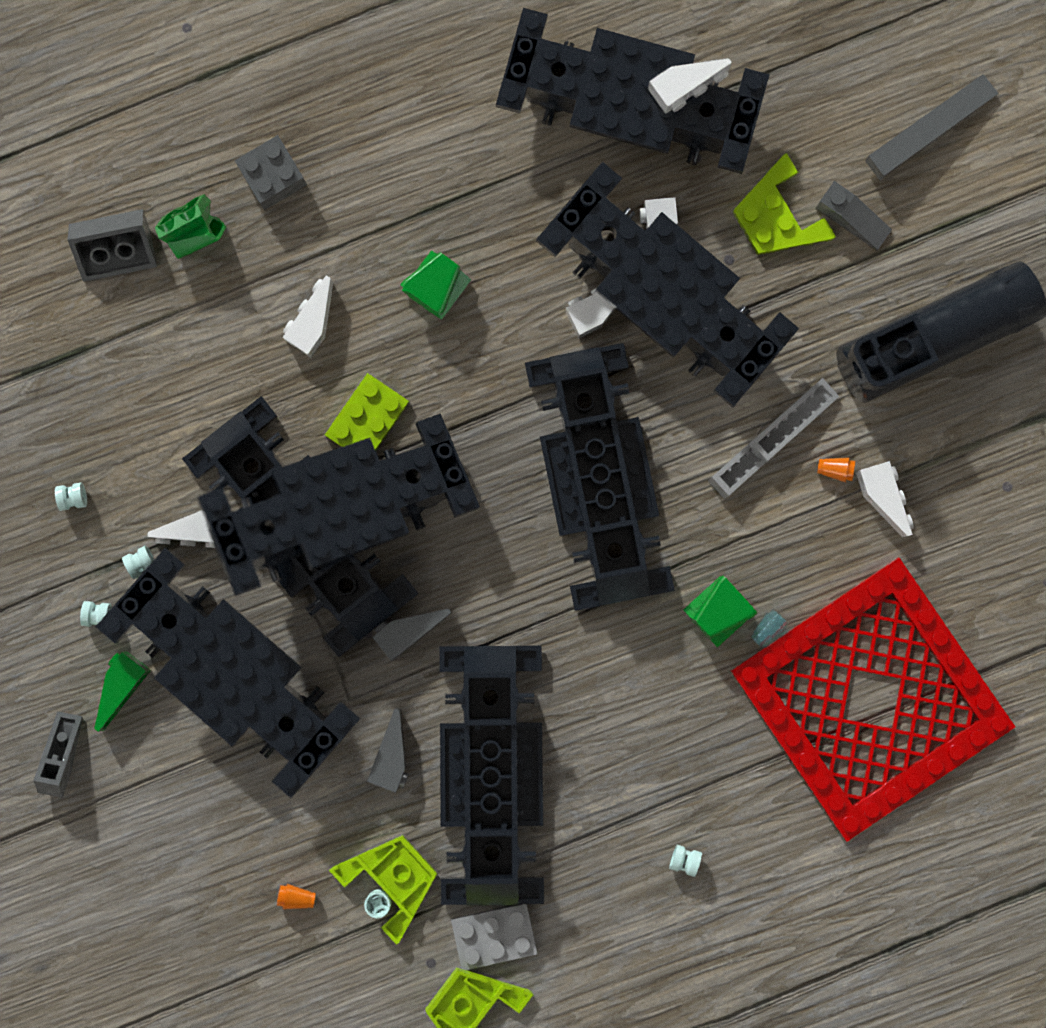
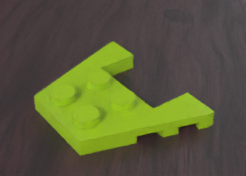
(769, 220)
(399, 872)
(468, 998)

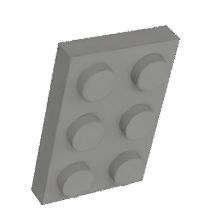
(494, 936)

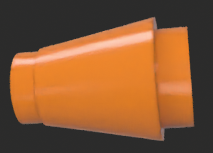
(837, 468)
(295, 898)

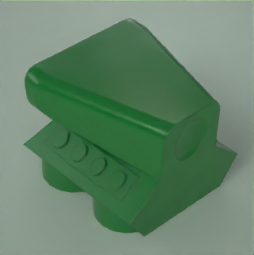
(190, 227)
(436, 284)
(719, 611)

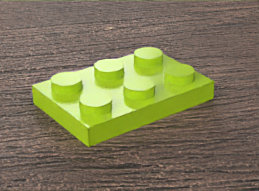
(367, 414)

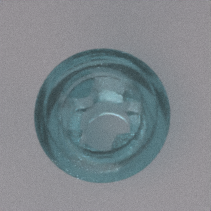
(769, 627)

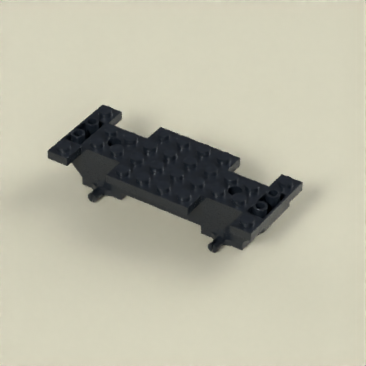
(611, 94)
(666, 285)
(599, 476)
(337, 505)
(360, 609)
(228, 672)
(491, 775)

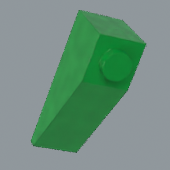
(119, 684)

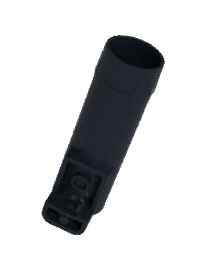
(942, 332)

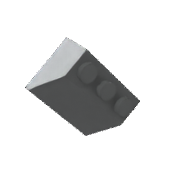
(112, 245)

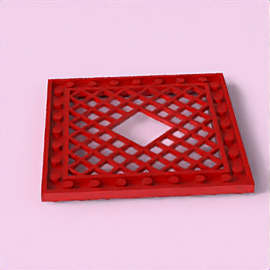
(933, 765)

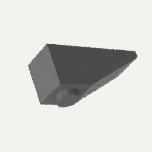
(853, 215)
(402, 633)
(58, 755)
(390, 761)

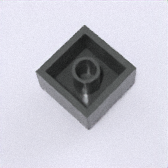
(271, 172)

